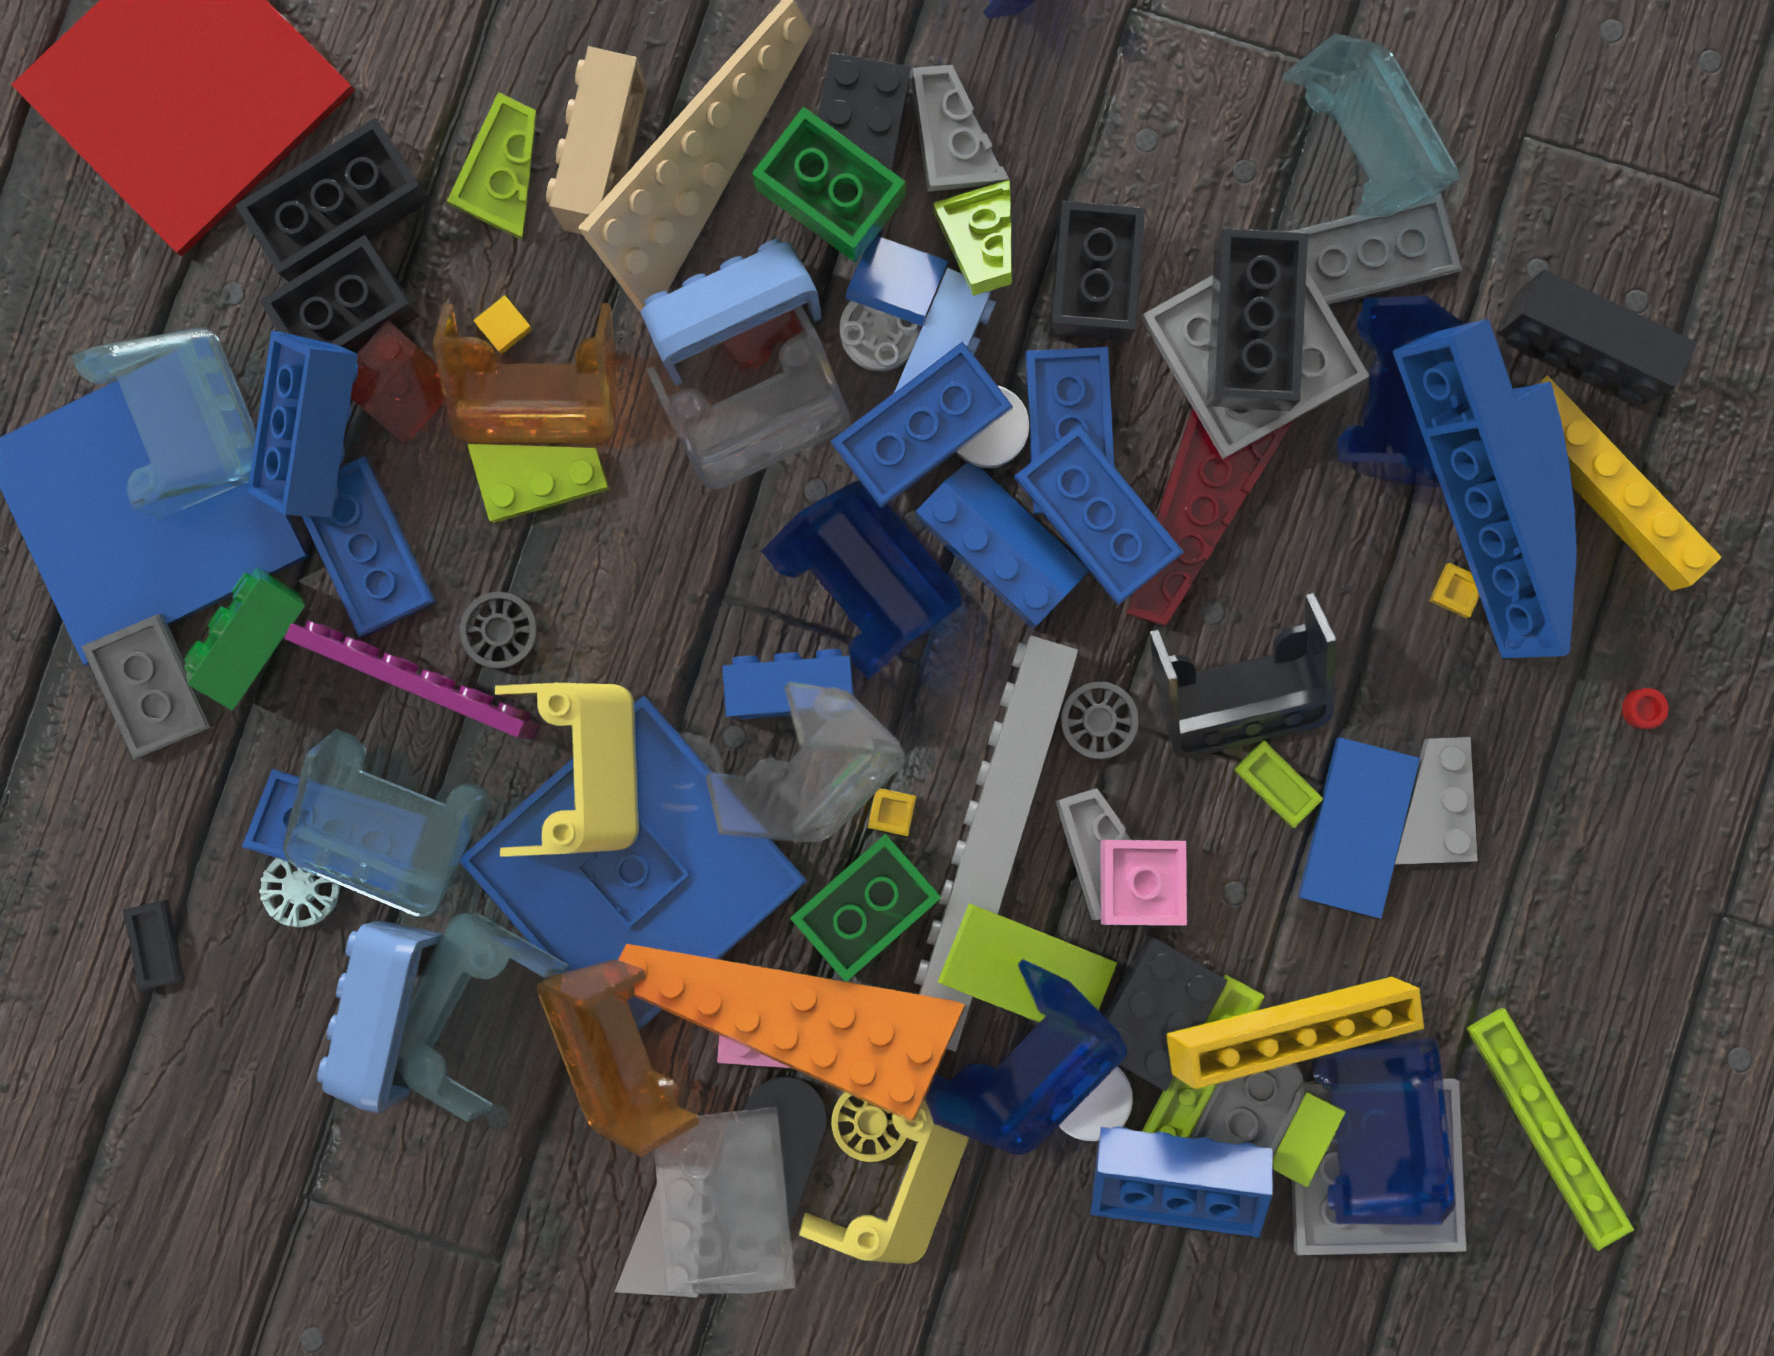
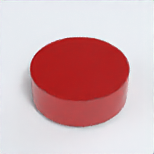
(1645, 708)

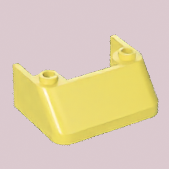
(603, 767)
(916, 1207)

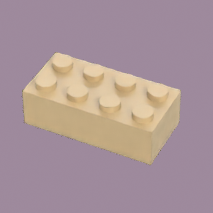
(599, 134)

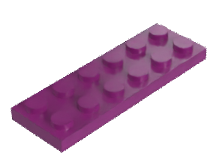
(403, 675)

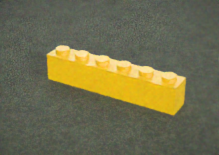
(1630, 501)
(1294, 1032)

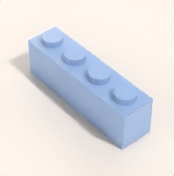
(950, 321)

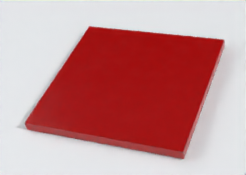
(183, 102)

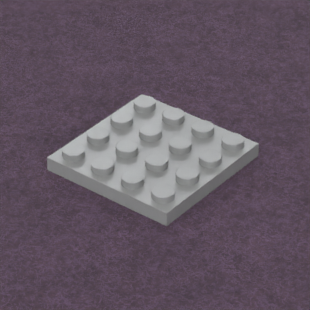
(1183, 338)
(1316, 1224)

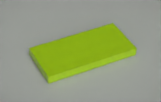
(987, 957)

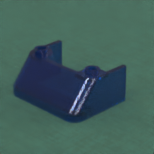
(1039, 1079)

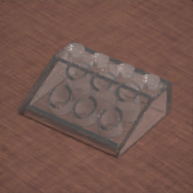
(725, 1206)

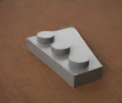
(950, 138)
(1441, 807)
(1086, 822)
(646, 1262)

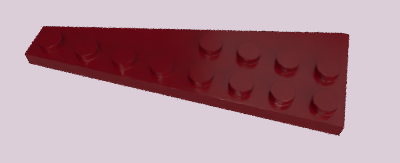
(1197, 510)

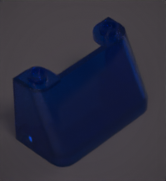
(1392, 1134)

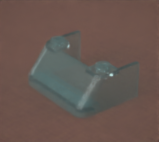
(1380, 120)
(466, 949)

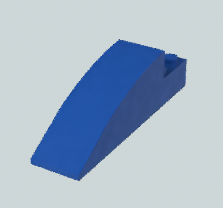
(1503, 481)

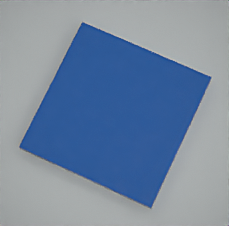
(102, 556)
(668, 891)

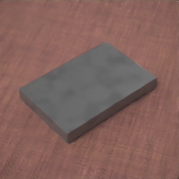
(147, 686)

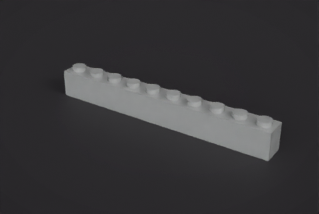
(1003, 803)

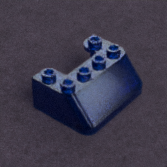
(1391, 438)
(870, 570)

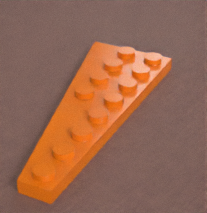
(840, 1032)

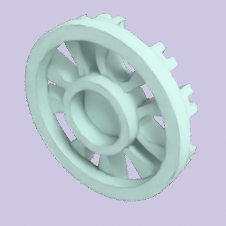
(299, 889)

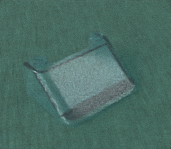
(184, 413)
(377, 832)

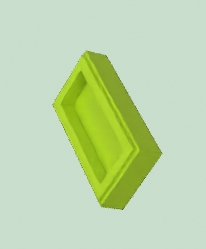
(1278, 784)
(1307, 1138)

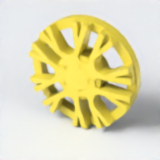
(870, 1124)

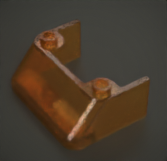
(523, 399)
(608, 1058)

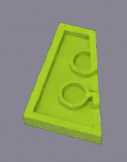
(498, 168)
(533, 478)

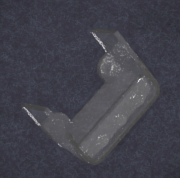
(763, 420)
(826, 782)

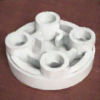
(876, 338)
(1001, 440)
(1105, 1107)

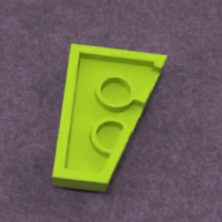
(980, 235)

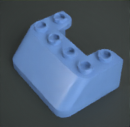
(728, 302)
(373, 1014)

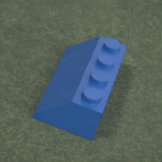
(302, 425)
(1001, 543)
(1182, 1181)

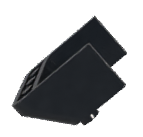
(1252, 697)

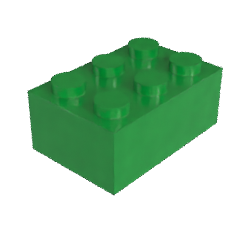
(829, 184)
(242, 637)
(865, 907)

